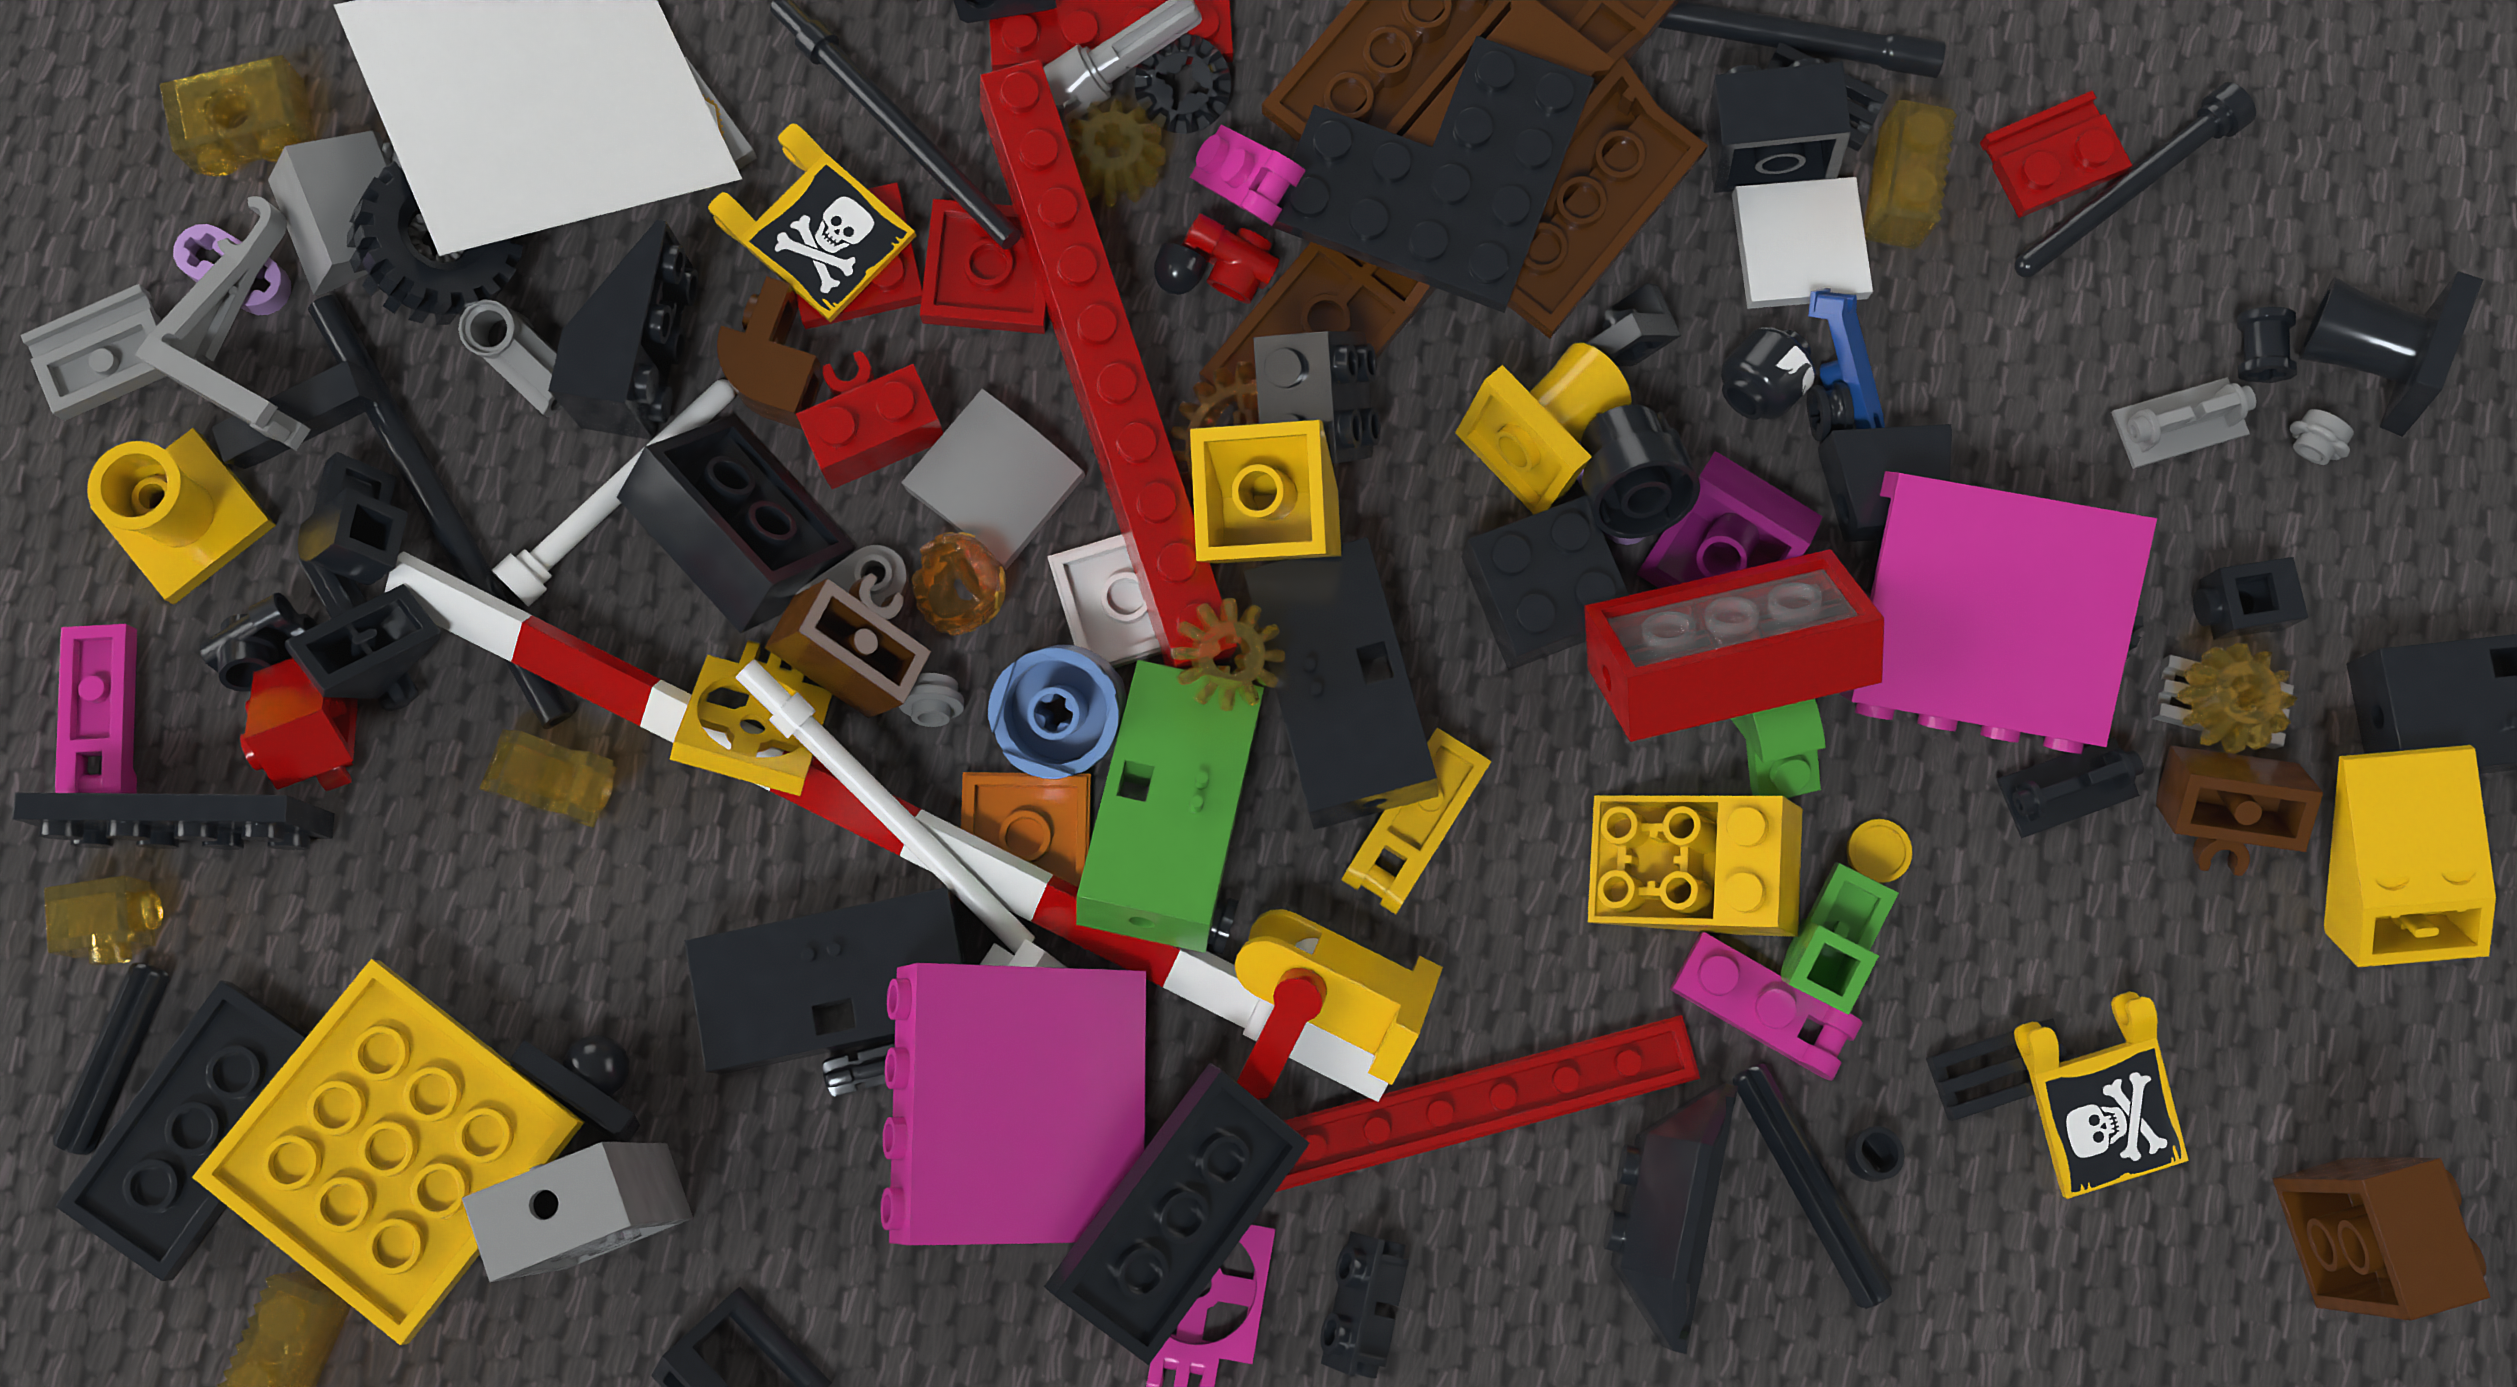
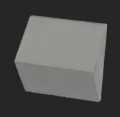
(317, 193)

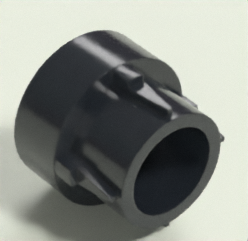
(1637, 473)

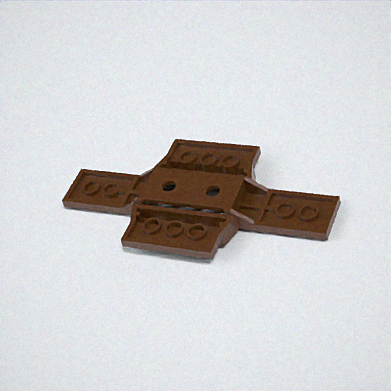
(1398, 72)

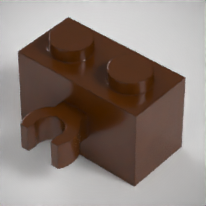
(850, 645)
(2236, 803)

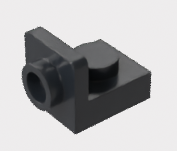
(1636, 327)

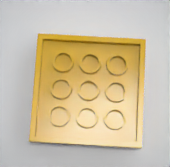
(373, 1143)

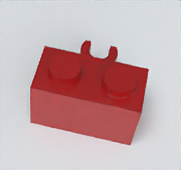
(869, 422)
(297, 730)

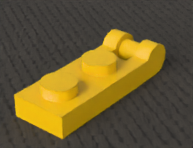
(1418, 828)

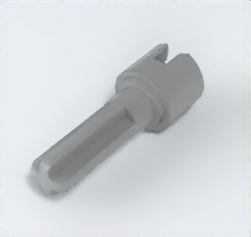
(1087, 74)

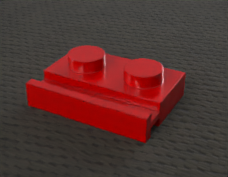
(2055, 154)

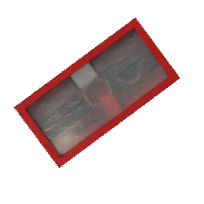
(1733, 644)

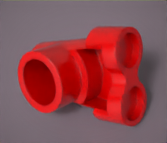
(1239, 260)

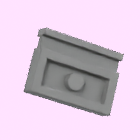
(92, 352)

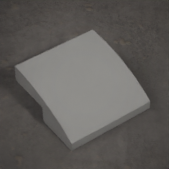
(994, 477)

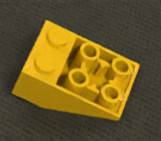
(2410, 858)
(1697, 863)

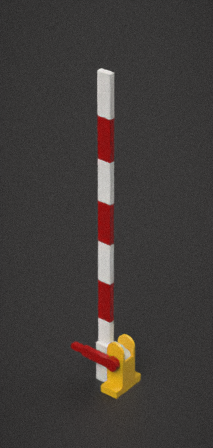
(1291, 984)

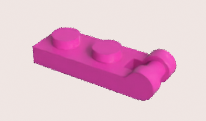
(1245, 173)
(96, 708)
(1763, 1005)

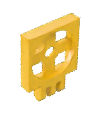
(699, 750)

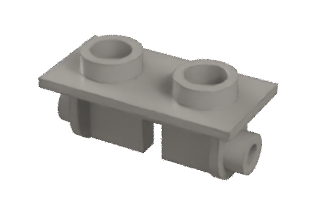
(2184, 421)

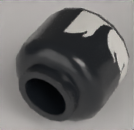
(1767, 373)

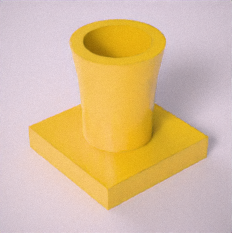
(1536, 434)
(175, 510)

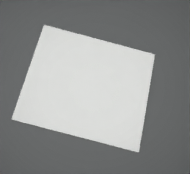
(533, 110)

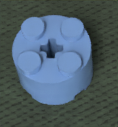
(1027, 728)

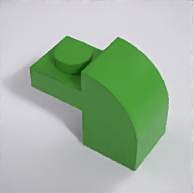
(1783, 749)
(1835, 940)

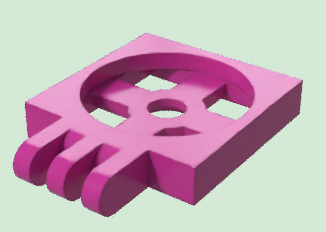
(1187, 1350)

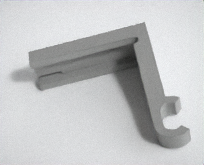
(203, 319)

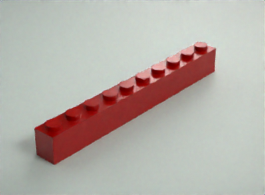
(1100, 353)

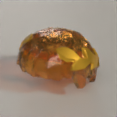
(951, 558)

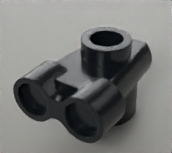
(253, 640)

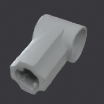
(520, 358)

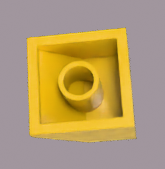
(1264, 493)

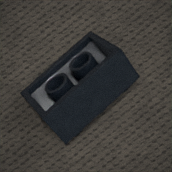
(732, 520)

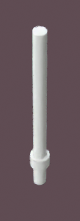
(795, 717)

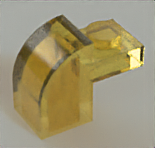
(549, 777)

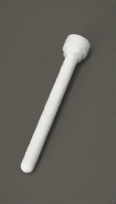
(529, 571)

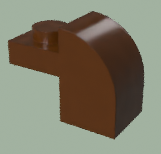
(758, 365)

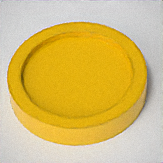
(1879, 850)

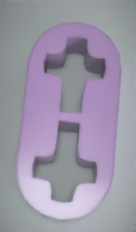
(206, 237)

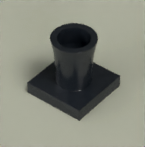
(2393, 342)

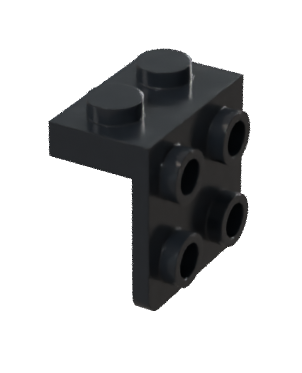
(1323, 380)

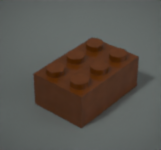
(2383, 1237)

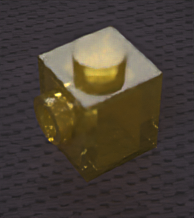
(102, 919)

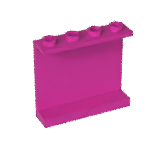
(2004, 611)
(1010, 1100)

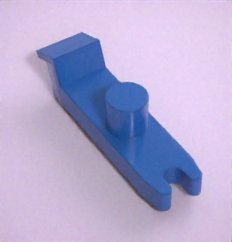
(1853, 361)

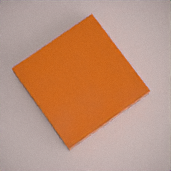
(1032, 818)

